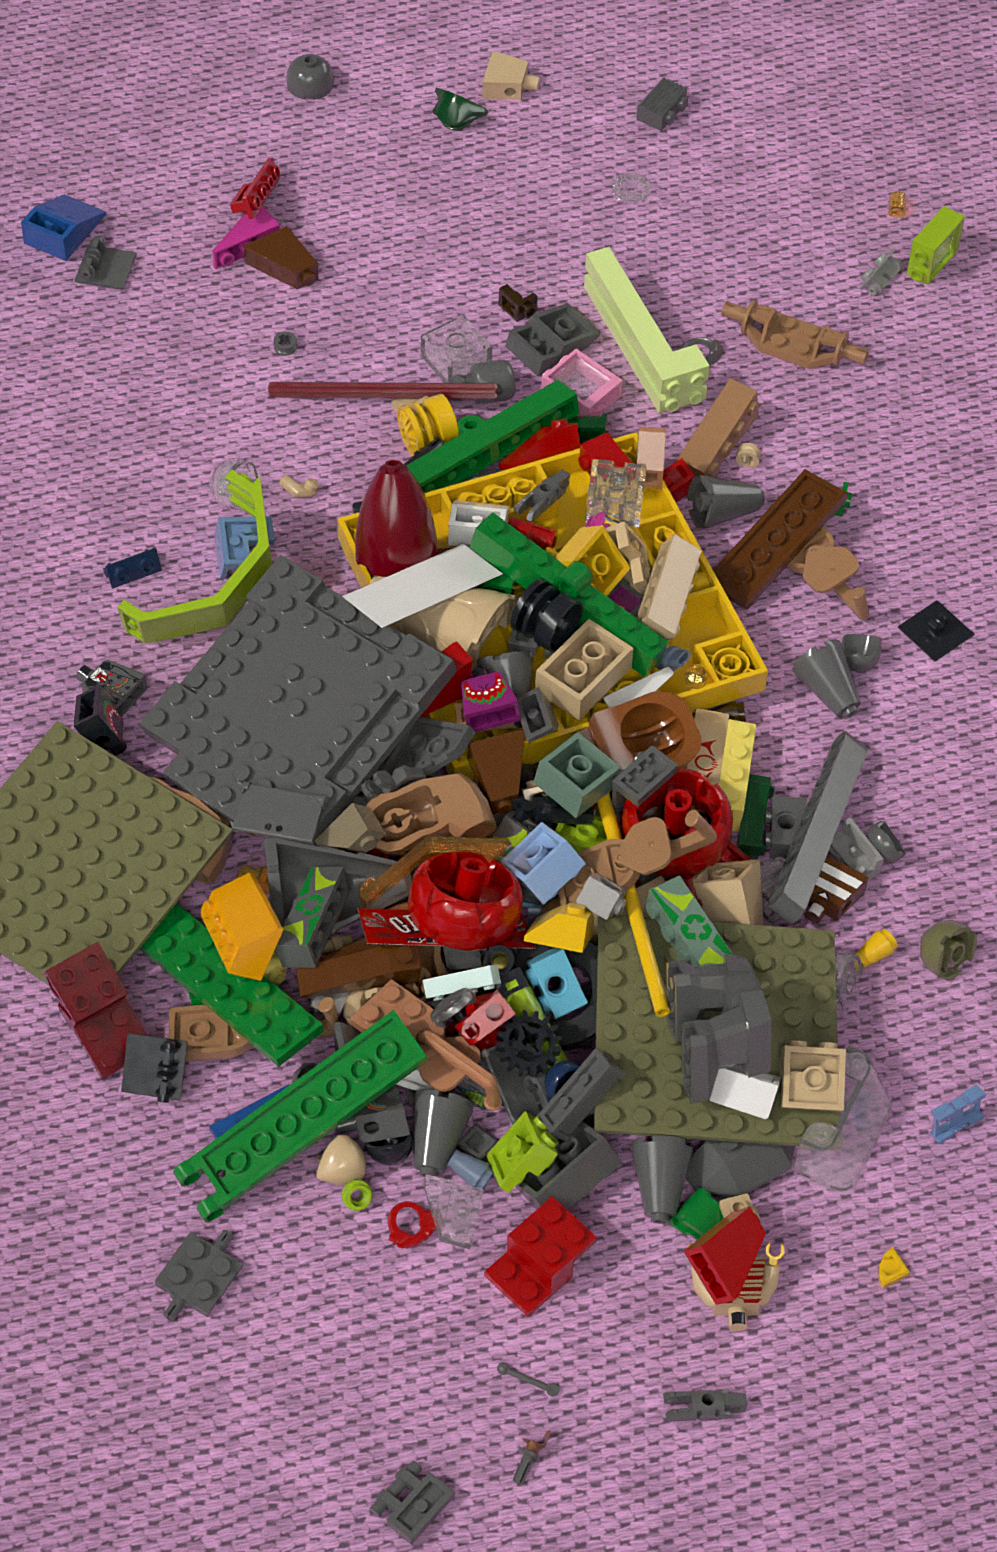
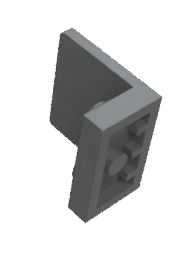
(641, 778)

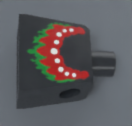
(99, 720)

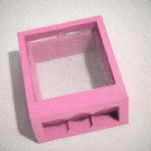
(593, 383)

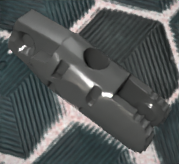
(543, 495)
(720, 1404)

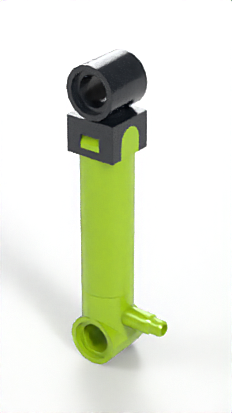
(518, 991)

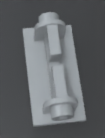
(874, 278)

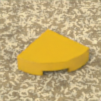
(891, 1269)

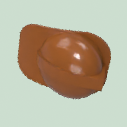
(646, 721)

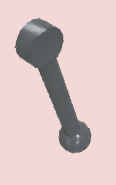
(552, 1389)

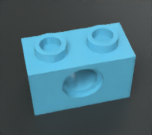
(568, 995)

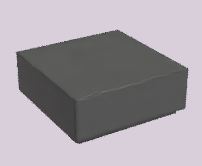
(476, 1143)

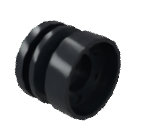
(546, 615)

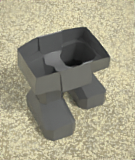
(729, 1040)

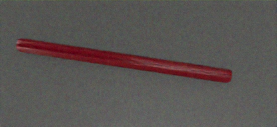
(382, 390)

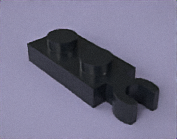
(548, 811)

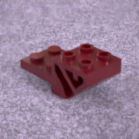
(95, 1007)

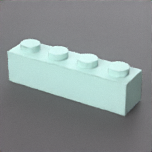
(471, 979)

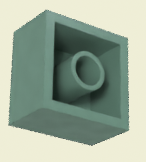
(576, 774)

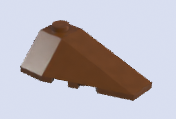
(360, 968)

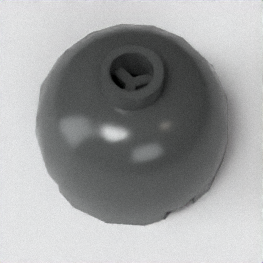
(310, 77)

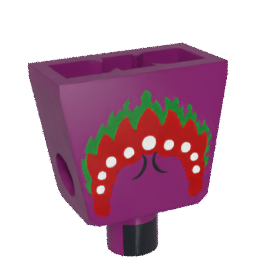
(488, 701)

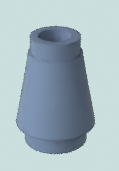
(470, 1169)

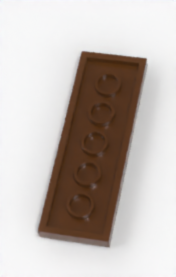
(778, 537)

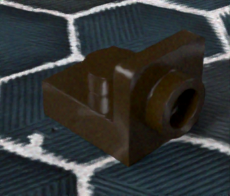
(515, 305)

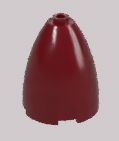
(394, 522)

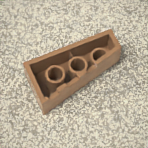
(721, 429)

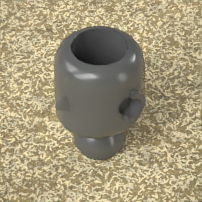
(491, 372)

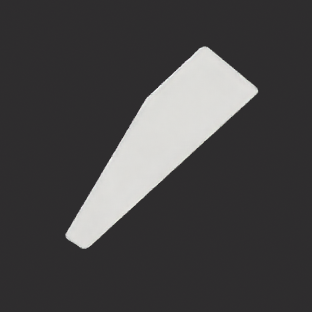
(639, 688)

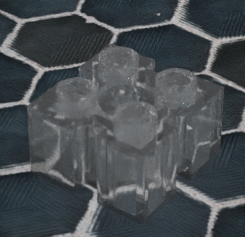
(616, 491)

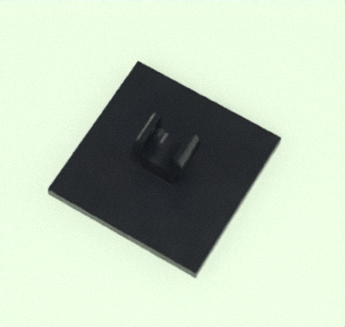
(935, 630)

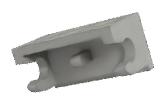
(855, 850)

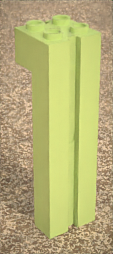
(667, 376)

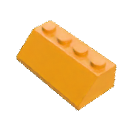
(242, 926)

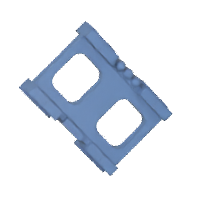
(955, 1112)

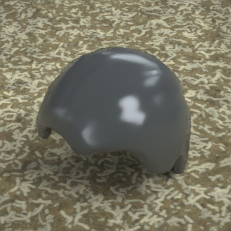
(861, 651)

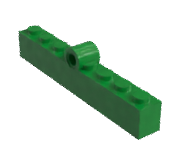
(495, 438)
(527, 562)

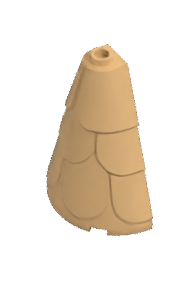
(461, 618)

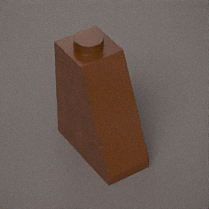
(282, 258)
(497, 768)

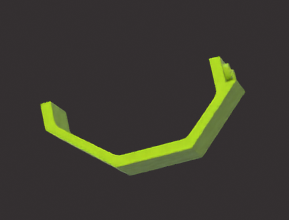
(222, 607)

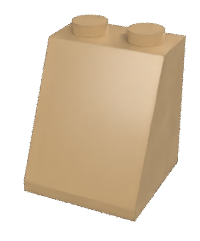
(731, 892)

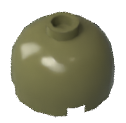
(947, 943)

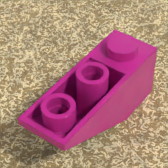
(243, 232)

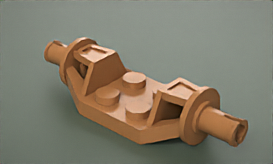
(793, 338)

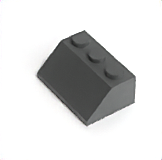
(575, 1170)

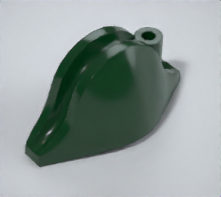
(456, 111)

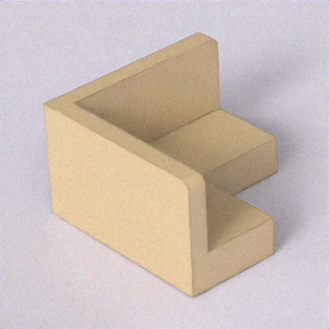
(635, 554)

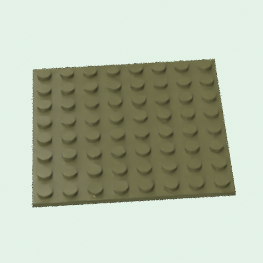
(92, 853)
(650, 1100)

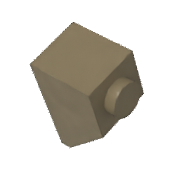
(353, 830)

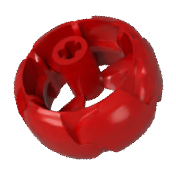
(679, 794)
(465, 900)

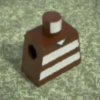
(835, 891)

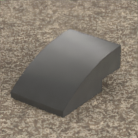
(551, 337)

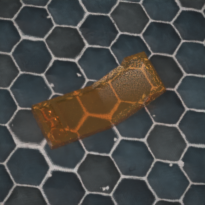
(375, 888)

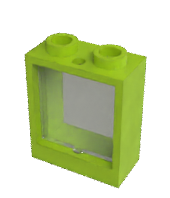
(935, 245)

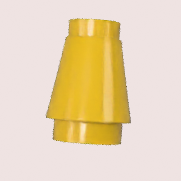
(877, 947)

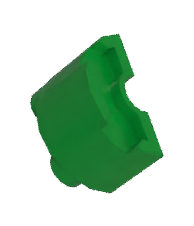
(697, 1214)

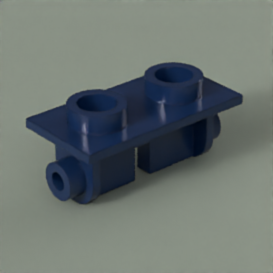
(133, 568)

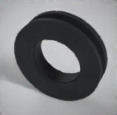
(582, 1028)

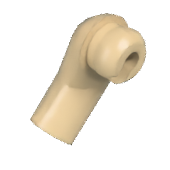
(297, 490)

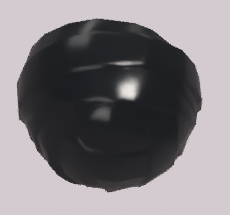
(391, 1150)

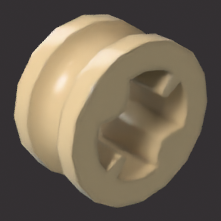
(748, 449)

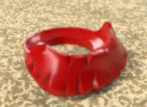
(402, 1238)

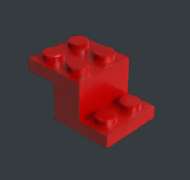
(540, 1256)

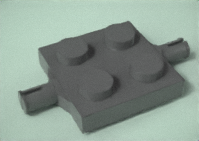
(198, 1274)

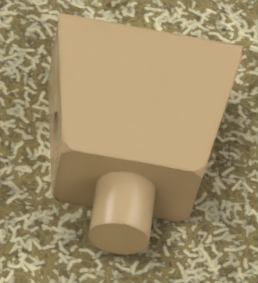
(507, 78)

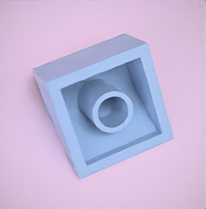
(543, 862)

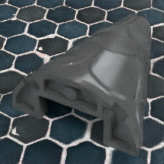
(291, 861)

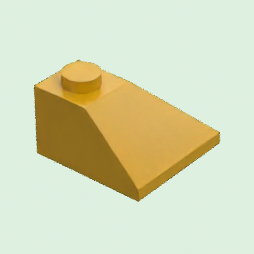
(563, 927)

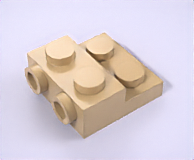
(812, 1076)

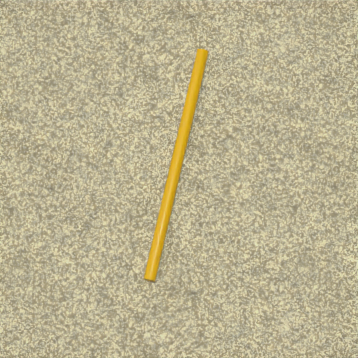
(637, 920)

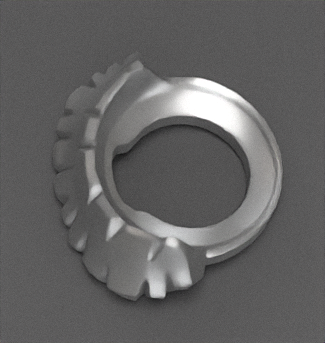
(714, 347)
(452, 1005)

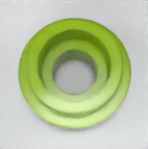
(364, 1198)

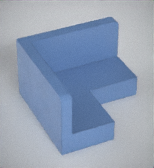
(233, 540)

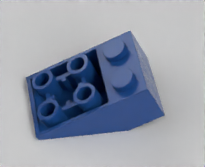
(60, 225)

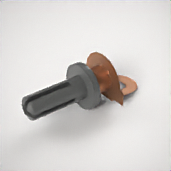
(529, 1454)

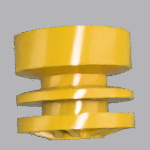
(423, 424)

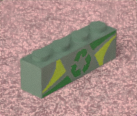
(685, 924)

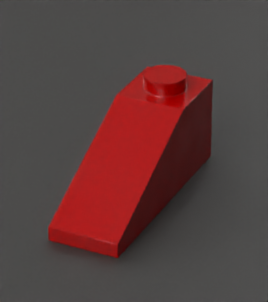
(545, 443)

